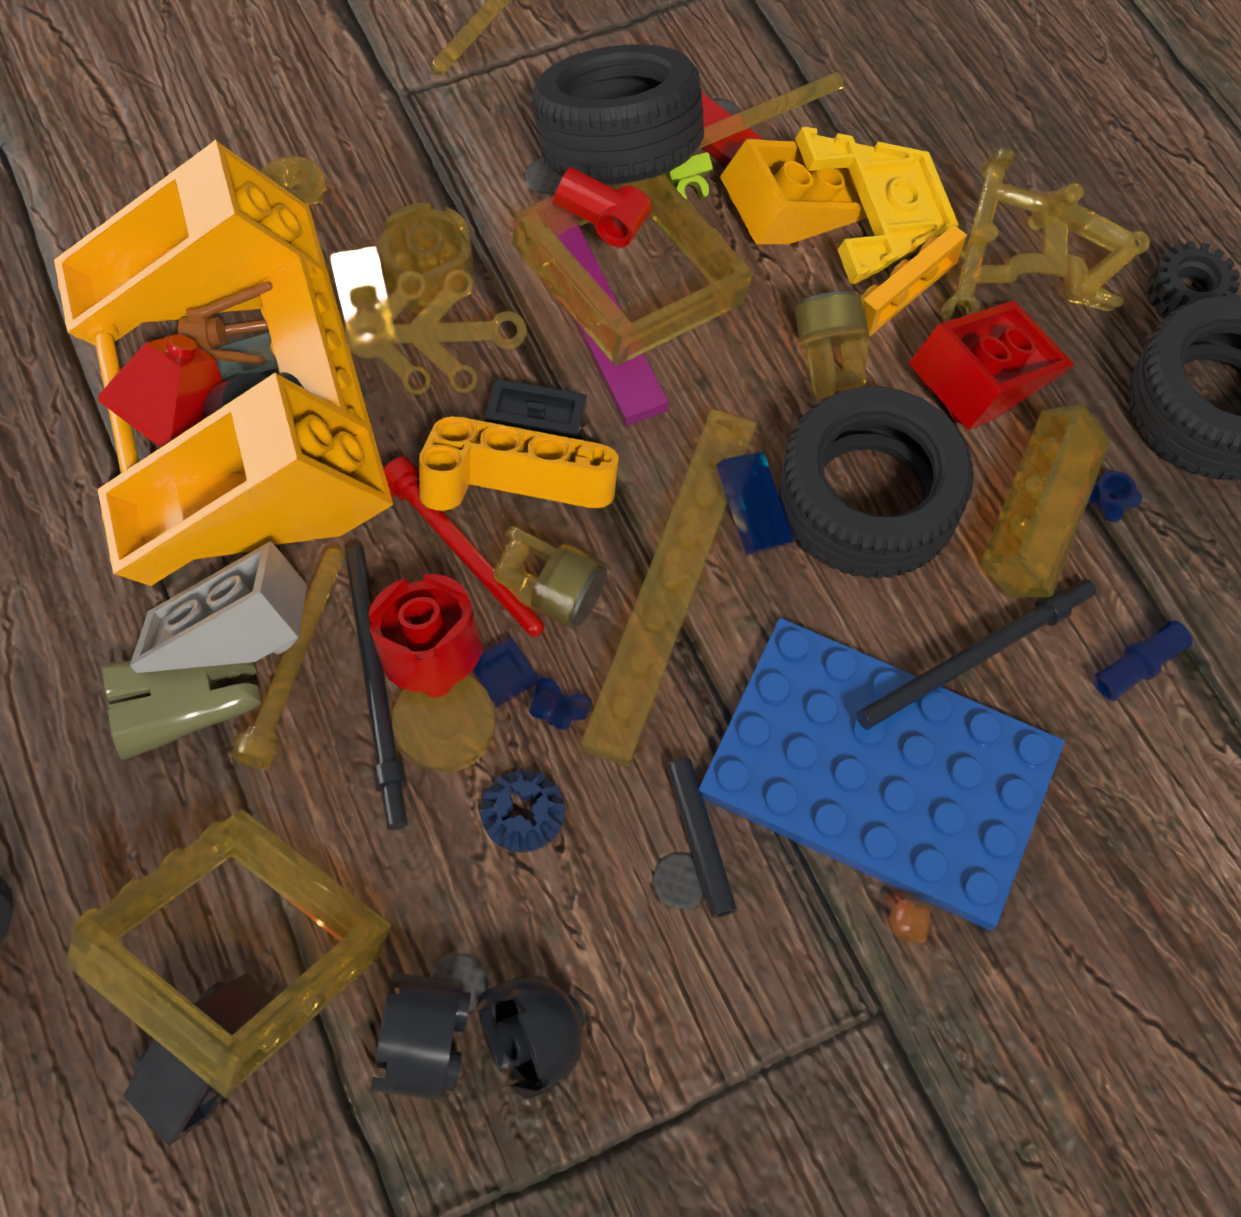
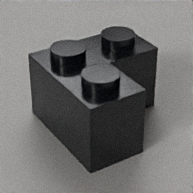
(166, 1089)

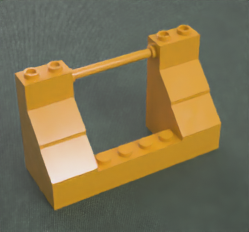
(279, 456)

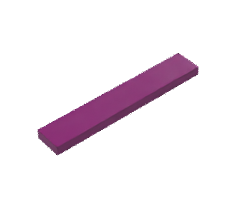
(633, 382)

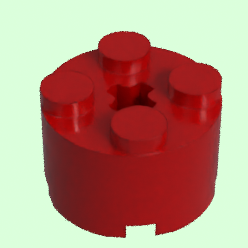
(425, 634)

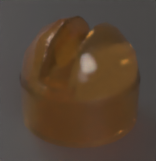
(911, 920)

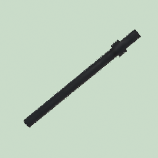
(1046, 612)
(389, 772)

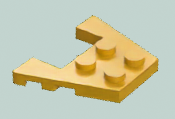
(896, 191)

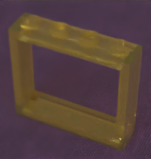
(620, 340)
(171, 1018)

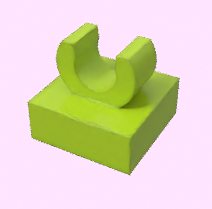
(692, 174)

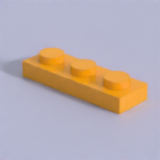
(913, 277)

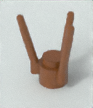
(212, 332)

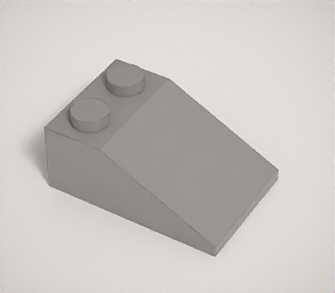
(226, 617)

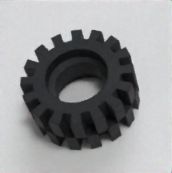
(1193, 264)

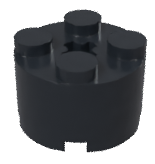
(419, 1036)

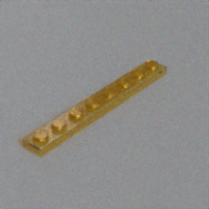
(665, 594)

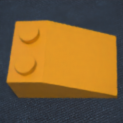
(785, 200)

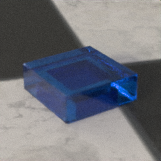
(504, 672)

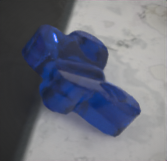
(556, 707)

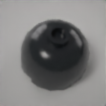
(533, 1031)

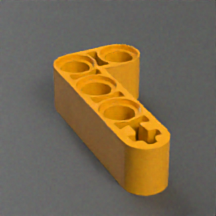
(513, 461)

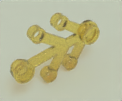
(427, 332)

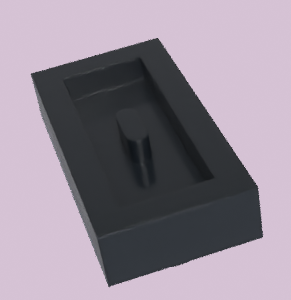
(536, 408)

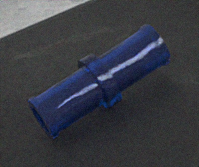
(1142, 660)

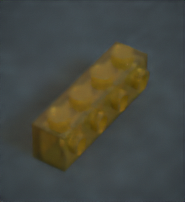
(1046, 502)

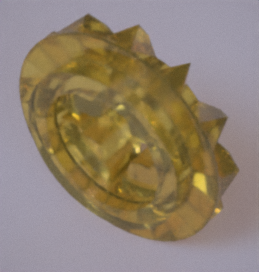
(298, 170)

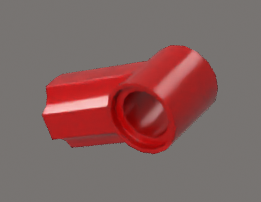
(614, 212)

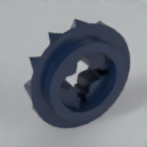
(517, 833)

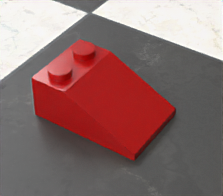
(988, 362)

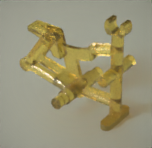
(1056, 215)

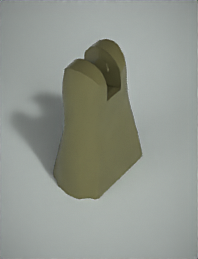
(170, 704)

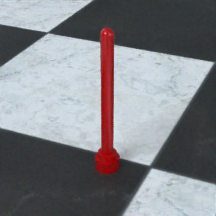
(404, 484)

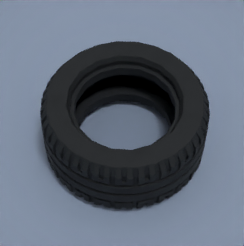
(619, 112)
(1167, 407)
(894, 425)

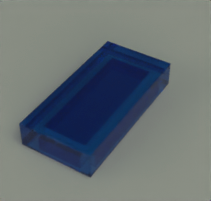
(754, 503)

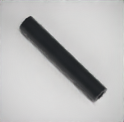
(701, 838)

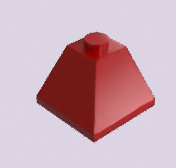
(163, 388)

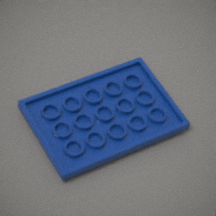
(918, 801)

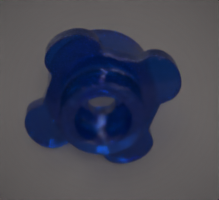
(1122, 488)

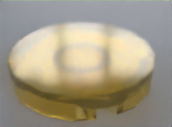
(445, 730)

